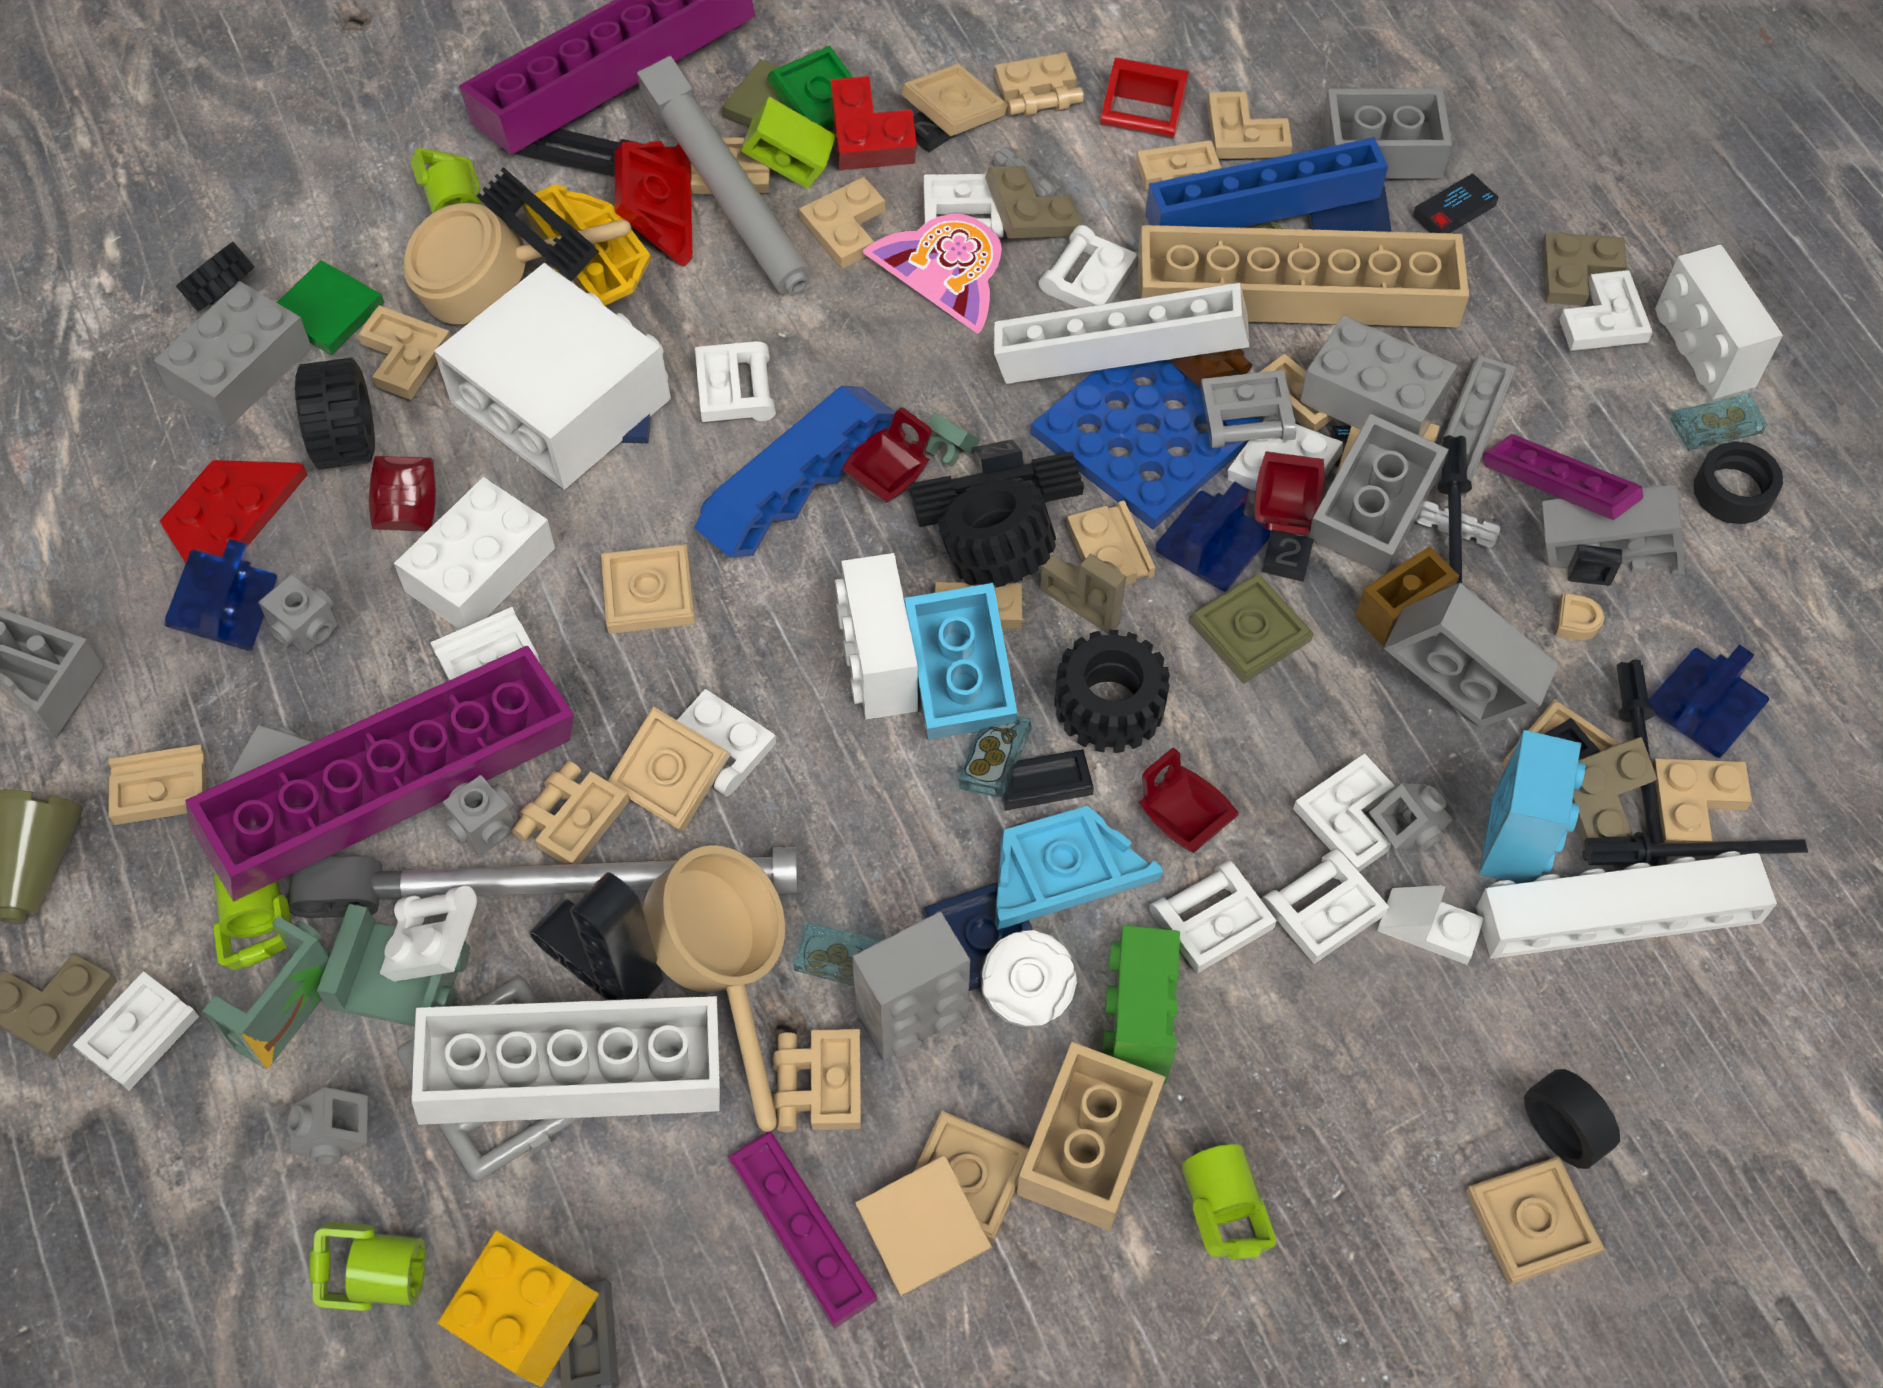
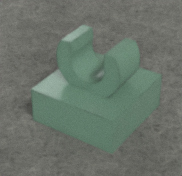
(951, 436)

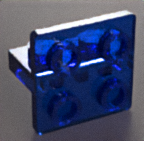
(1214, 537)
(221, 597)
(1710, 699)

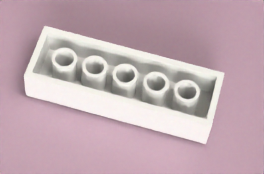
(565, 1060)

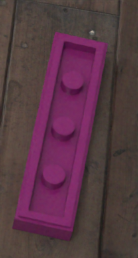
(1563, 476)
(802, 1229)

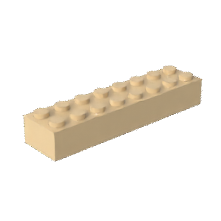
(1313, 272)

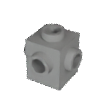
(298, 614)
(479, 815)
(1412, 816)
(328, 1125)

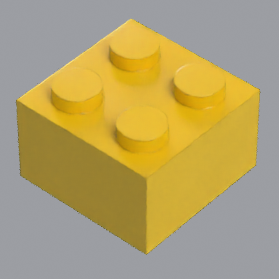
(518, 1309)

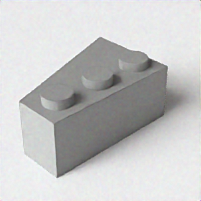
(1646, 532)
(44, 669)

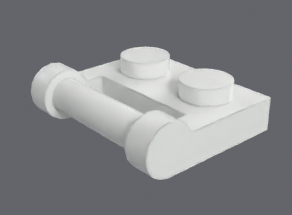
(960, 195)
(1100, 276)
(720, 382)
(733, 732)
(1332, 917)
(1222, 926)
(429, 948)

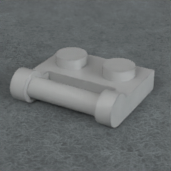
(1244, 398)

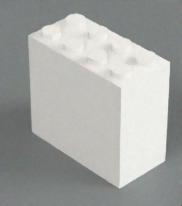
(554, 374)

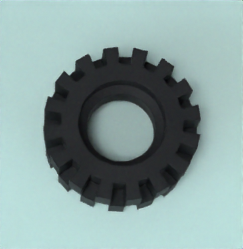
(215, 276)

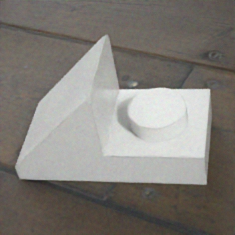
(1426, 922)

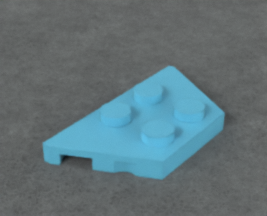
(1064, 865)

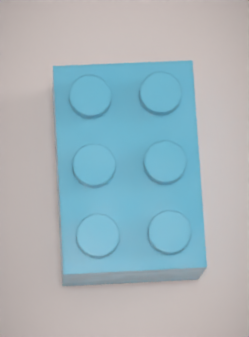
(961, 661)
(1532, 808)

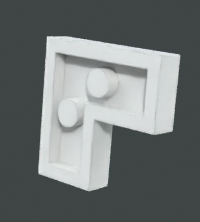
(1614, 318)
(1307, 443)
(1338, 808)

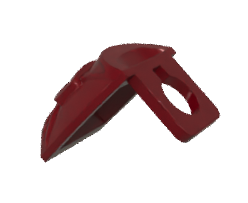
(887, 461)
(1288, 492)
(402, 493)
(1184, 803)

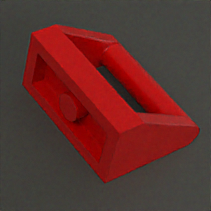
(1146, 84)

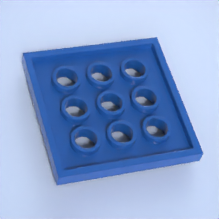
(1120, 475)

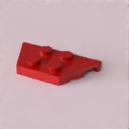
(656, 195)
(230, 503)

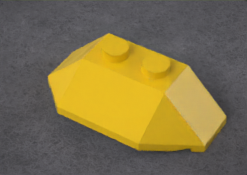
(620, 261)

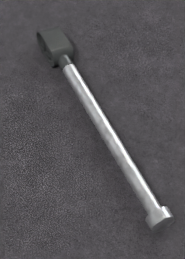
(335, 882)

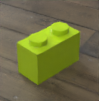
(788, 143)

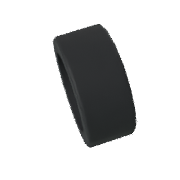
(1749, 460)
(1572, 1118)

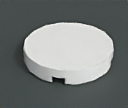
(1028, 978)

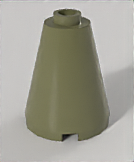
(31, 849)

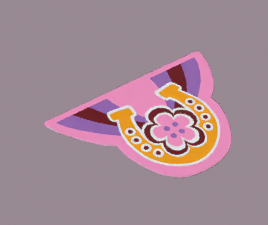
(945, 263)

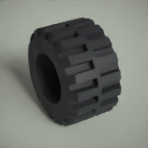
(334, 413)
(997, 532)
(1118, 661)

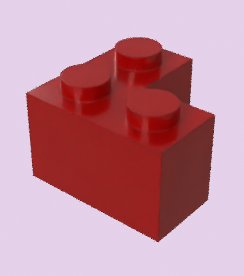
(868, 137)

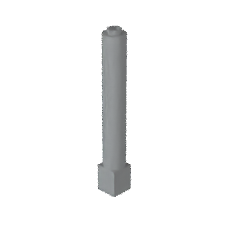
(675, 107)

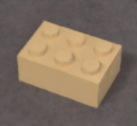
(1090, 1136)

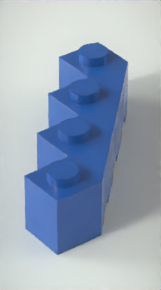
(786, 471)

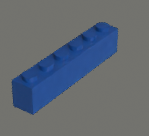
(1271, 188)

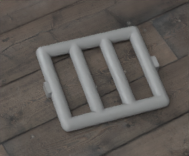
(534, 1137)

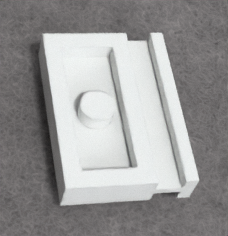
(481, 643)
(136, 1031)

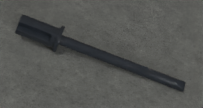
(1453, 484)
(1638, 710)
(1640, 850)

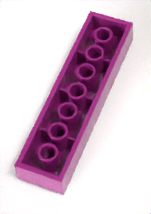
(590, 64)
(377, 772)

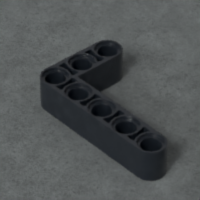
(603, 941)

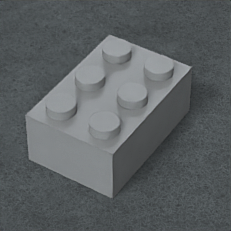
(1405, 122)
(233, 354)
(1377, 375)
(1378, 494)
(1471, 655)
(912, 986)

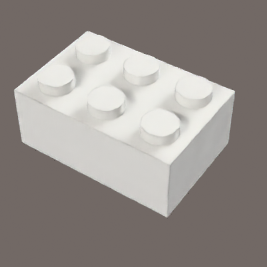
(1717, 322)
(475, 555)
(877, 636)

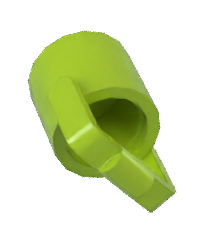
(448, 180)
(248, 918)
(1223, 1194)
(377, 1269)

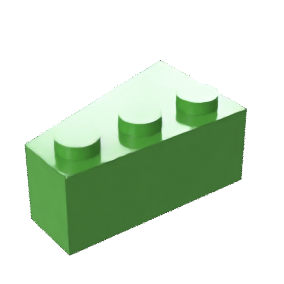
(1143, 998)

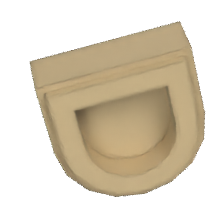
(1578, 617)

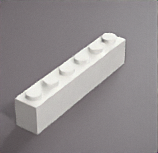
(1122, 333)
(1625, 904)

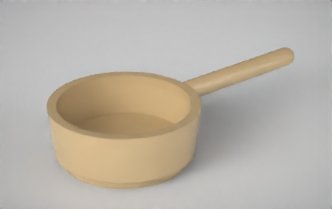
(471, 258)
(716, 931)

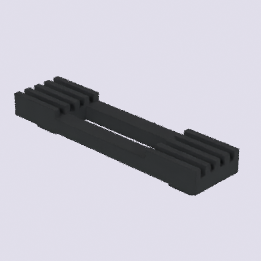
(573, 159)
(569, 253)
(1054, 475)

